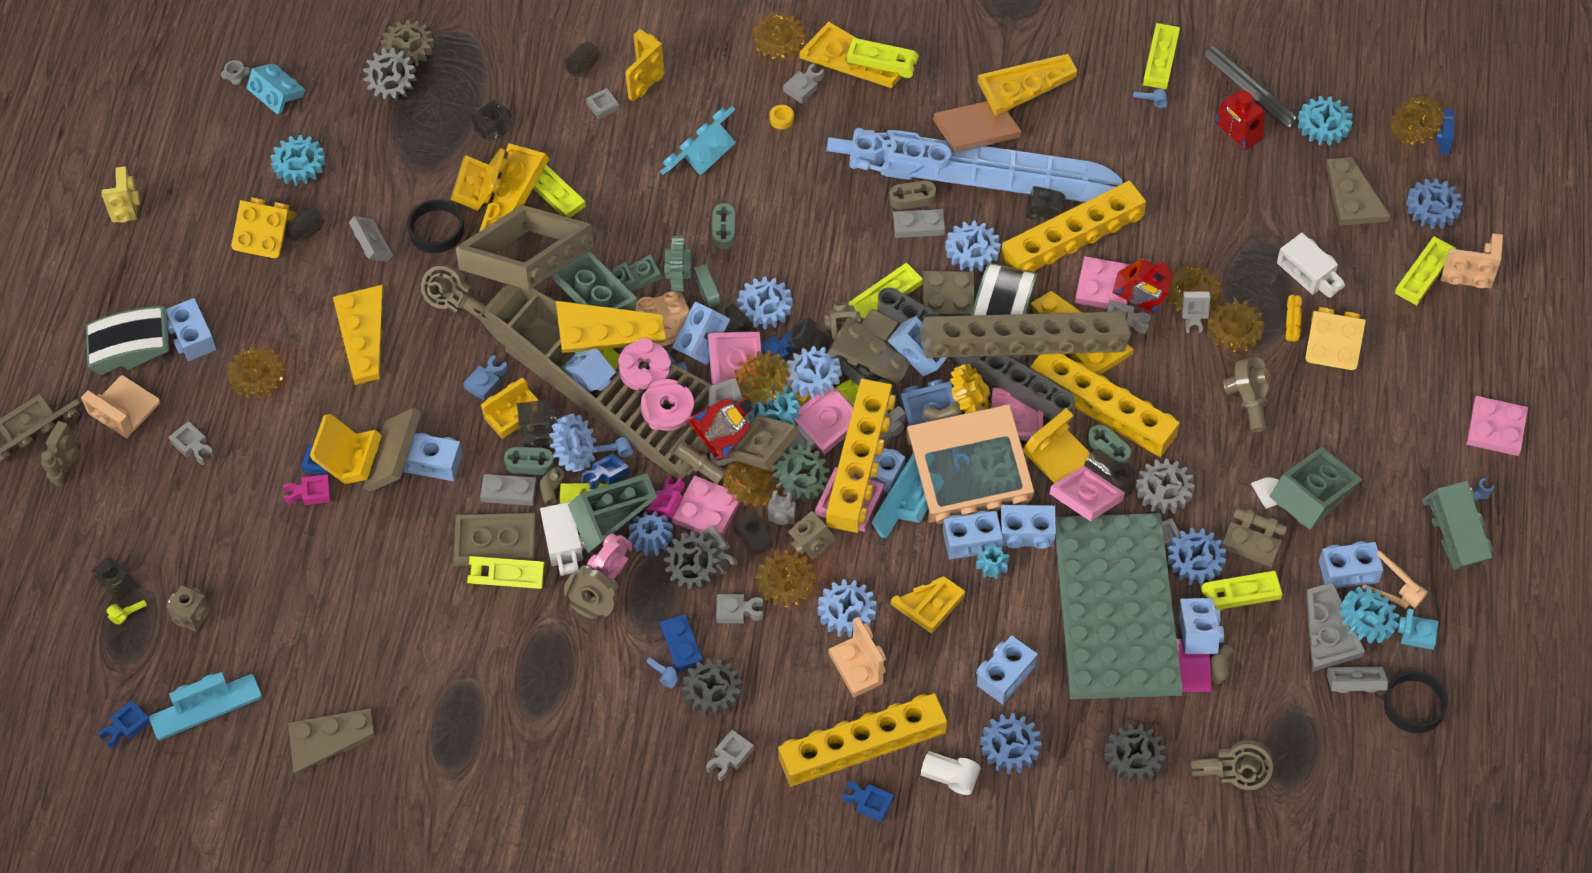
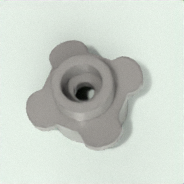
(235, 72)

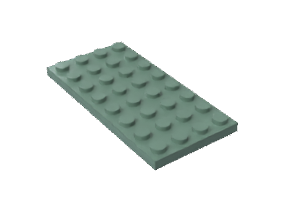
(1116, 607)

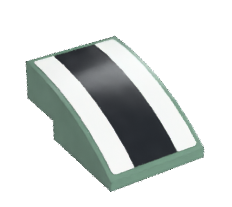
(1004, 291)
(126, 339)

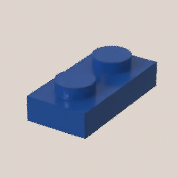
(681, 643)

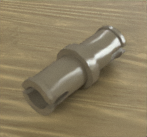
(699, 462)

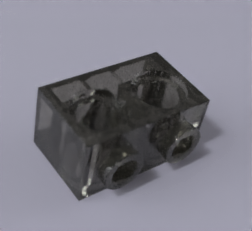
(536, 423)

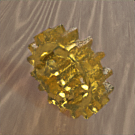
(778, 35)
(1417, 120)
(1193, 281)
(1233, 327)
(244, 370)
(762, 377)
(750, 483)
(784, 575)

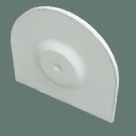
(1263, 489)

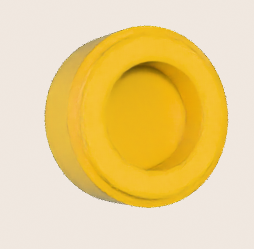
(781, 116)

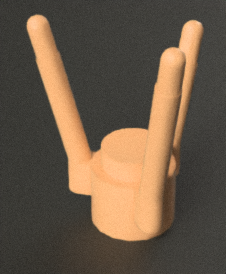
(1412, 592)

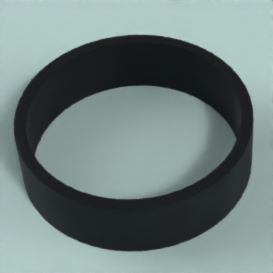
(432, 205)
(1423, 678)

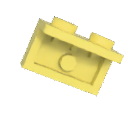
(122, 200)

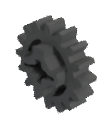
(682, 561)
(720, 695)
(1141, 763)

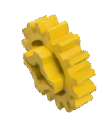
(969, 389)

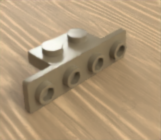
(30, 419)

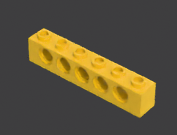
(1061, 229)
(870, 396)
(1110, 412)
(854, 751)

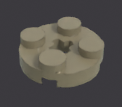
(603, 587)

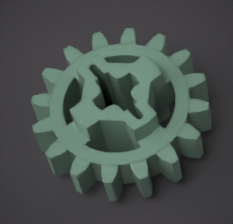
(678, 263)
(803, 485)

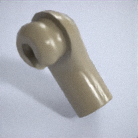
(934, 414)
(549, 484)
(1219, 664)

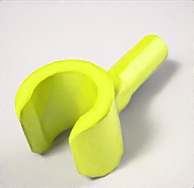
(119, 615)

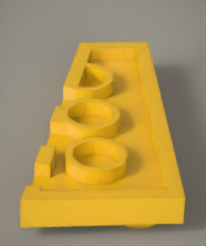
(1094, 362)

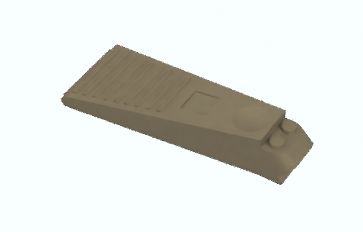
(530, 332)

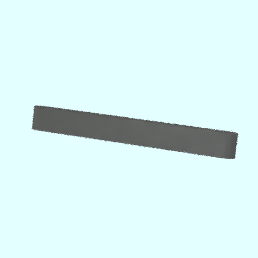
(1001, 378)

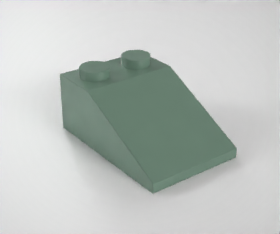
(1314, 487)

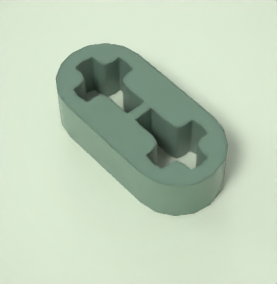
(719, 226)
(706, 286)
(1111, 443)
(529, 460)

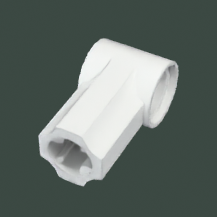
(958, 774)

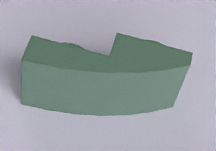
(638, 274)

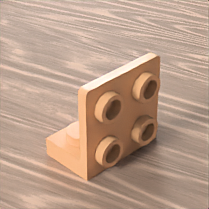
(1474, 267)
(674, 312)
(121, 406)
(859, 660)

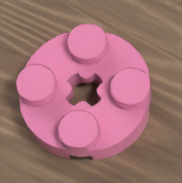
(643, 351)
(661, 418)
(612, 556)

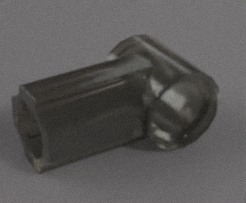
(1111, 470)

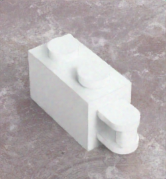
(1310, 266)
(562, 538)

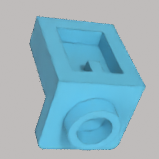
(1417, 631)

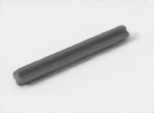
(1247, 83)

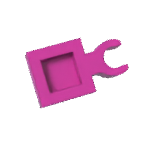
(312, 490)
(668, 499)

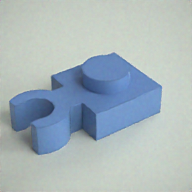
(485, 381)

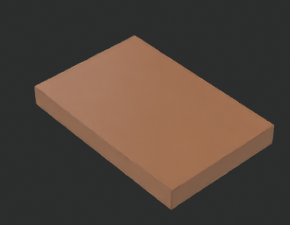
(975, 126)

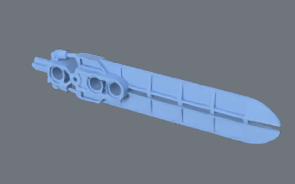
(911, 156)

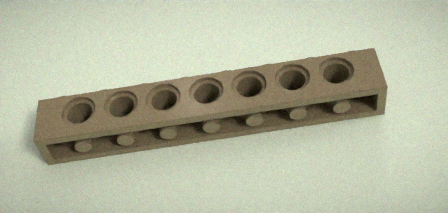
(1024, 334)

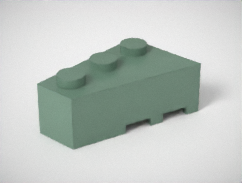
(609, 508)
(1460, 525)

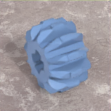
(650, 533)

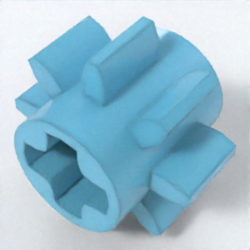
(993, 568)

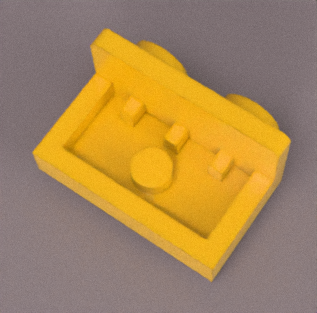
(501, 410)

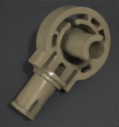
(452, 288)
(1253, 383)
(1239, 766)

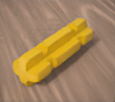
(1293, 318)

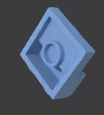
(915, 400)

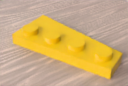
(830, 50)
(1021, 83)
(517, 181)
(360, 325)
(598, 327)

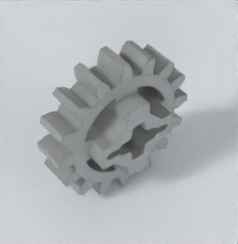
(393, 66)
(1165, 497)

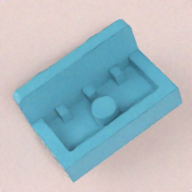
(273, 86)

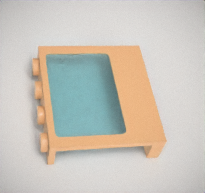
(970, 463)

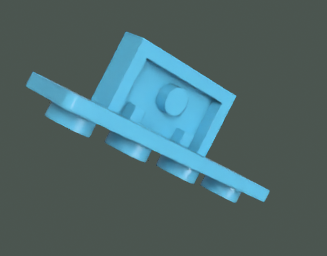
(706, 147)
(903, 502)
(203, 702)

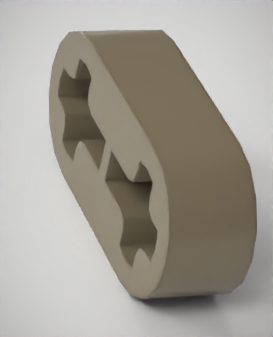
(912, 195)

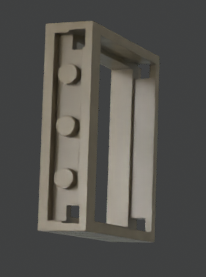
(479, 257)

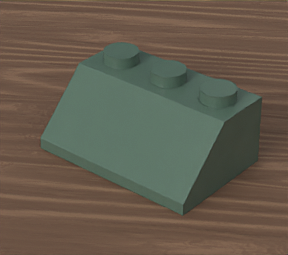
(593, 284)

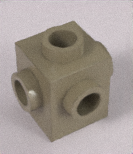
(839, 310)
(811, 536)
(188, 607)

